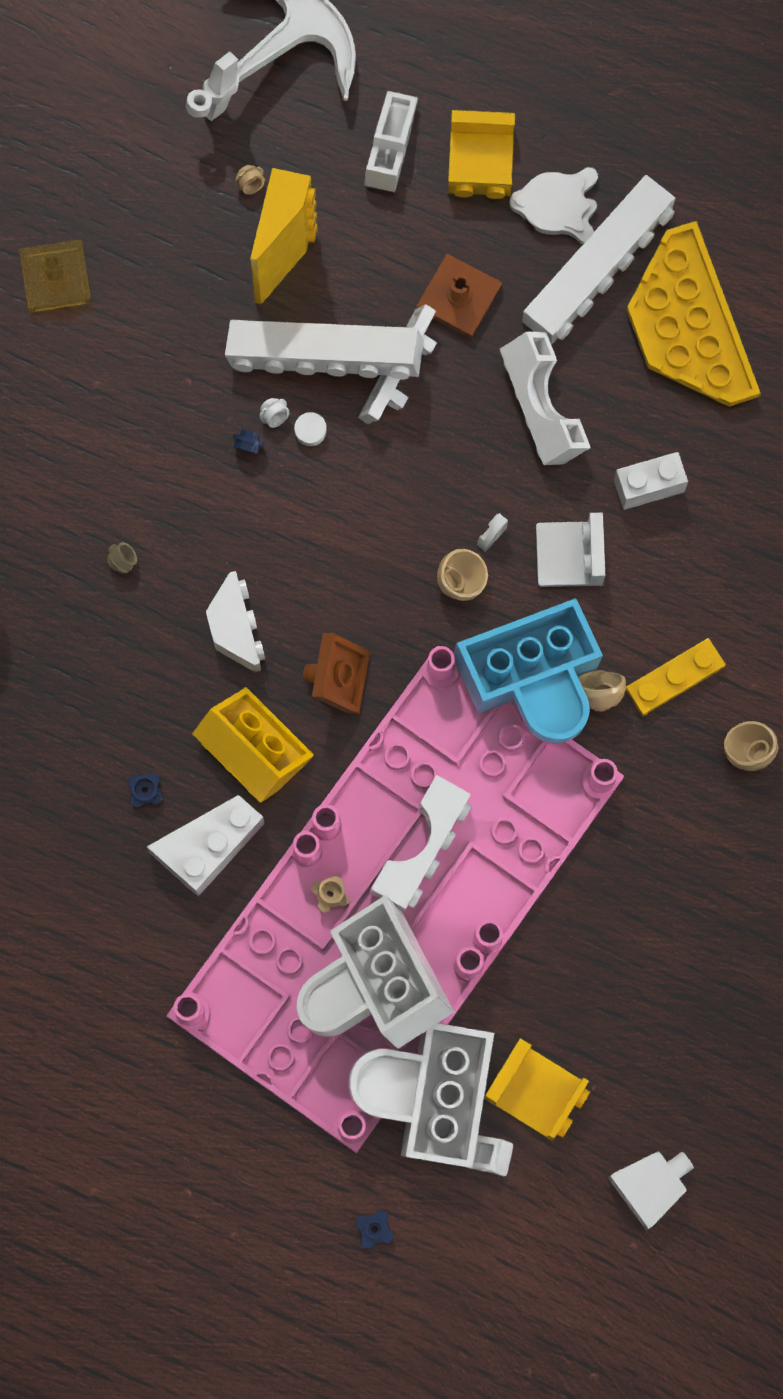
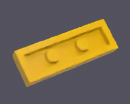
(675, 677)

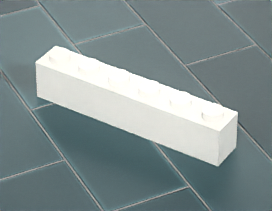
(599, 259)
(324, 348)

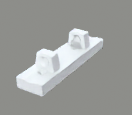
(384, 389)

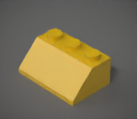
(252, 744)

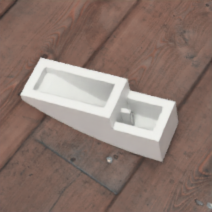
(390, 141)

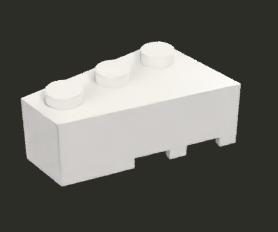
(207, 843)

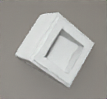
(492, 1155)

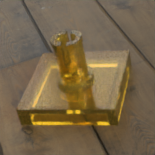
(55, 275)

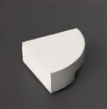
(495, 530)

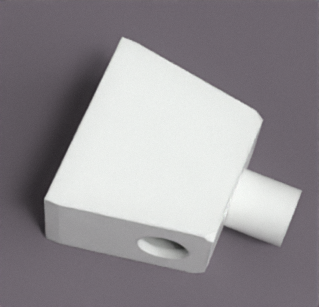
(652, 1185)

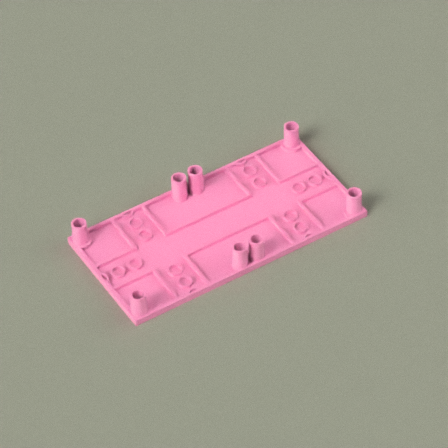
(523, 823)

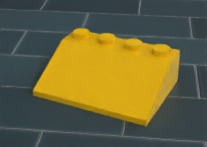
(283, 230)

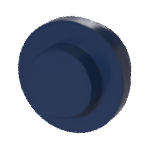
(248, 441)

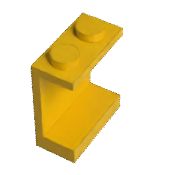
(481, 154)
(537, 1091)

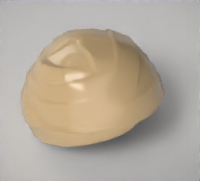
(462, 574)
(603, 688)
(751, 746)

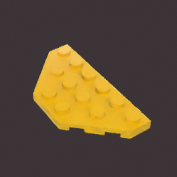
(687, 322)

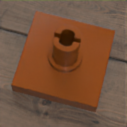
(460, 295)
(339, 673)

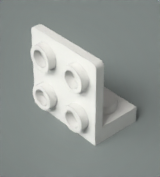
(571, 553)

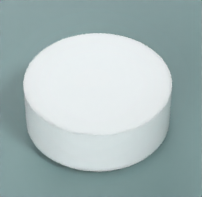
(310, 429)

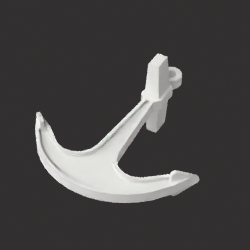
(302, 22)

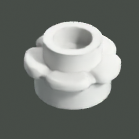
(274, 412)

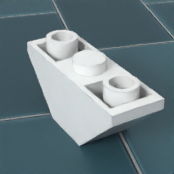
(232, 624)

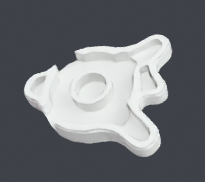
(558, 204)

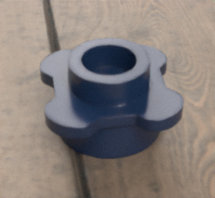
(138, 783)
(370, 1238)

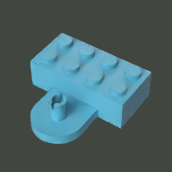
(537, 667)

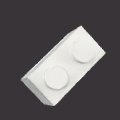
(650, 480)

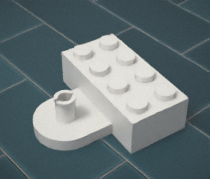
(377, 975)
(432, 1091)

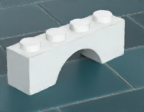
(529, 366)
(441, 808)

